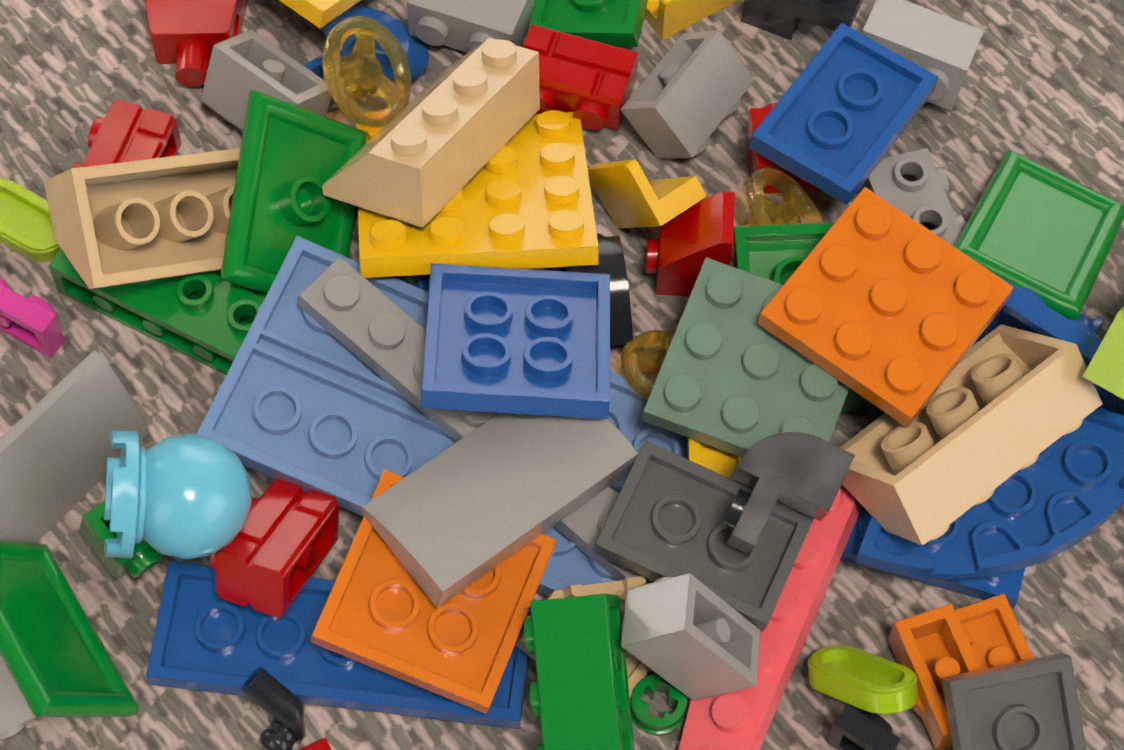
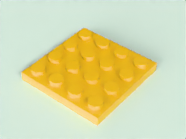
(516, 212)

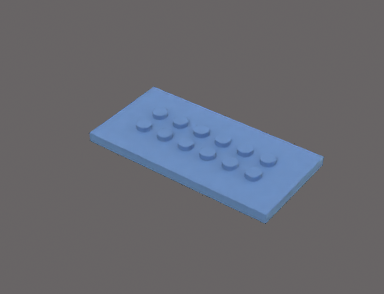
(331, 424)

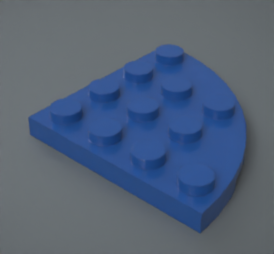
(1027, 518)

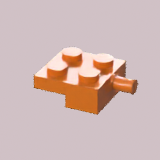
(951, 644)

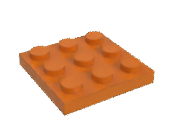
(885, 306)
(393, 626)

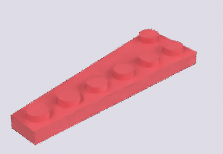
(744, 716)

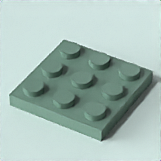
(734, 379)

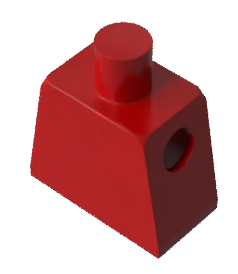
(188, 30)

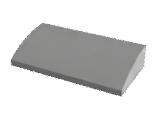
(62, 449)
(495, 495)

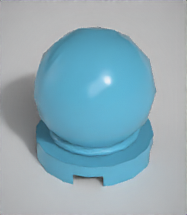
(178, 496)

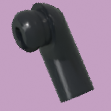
(283, 710)

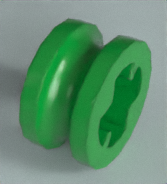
(640, 708)

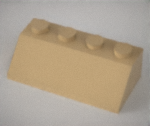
(443, 135)
(144, 216)
(978, 429)

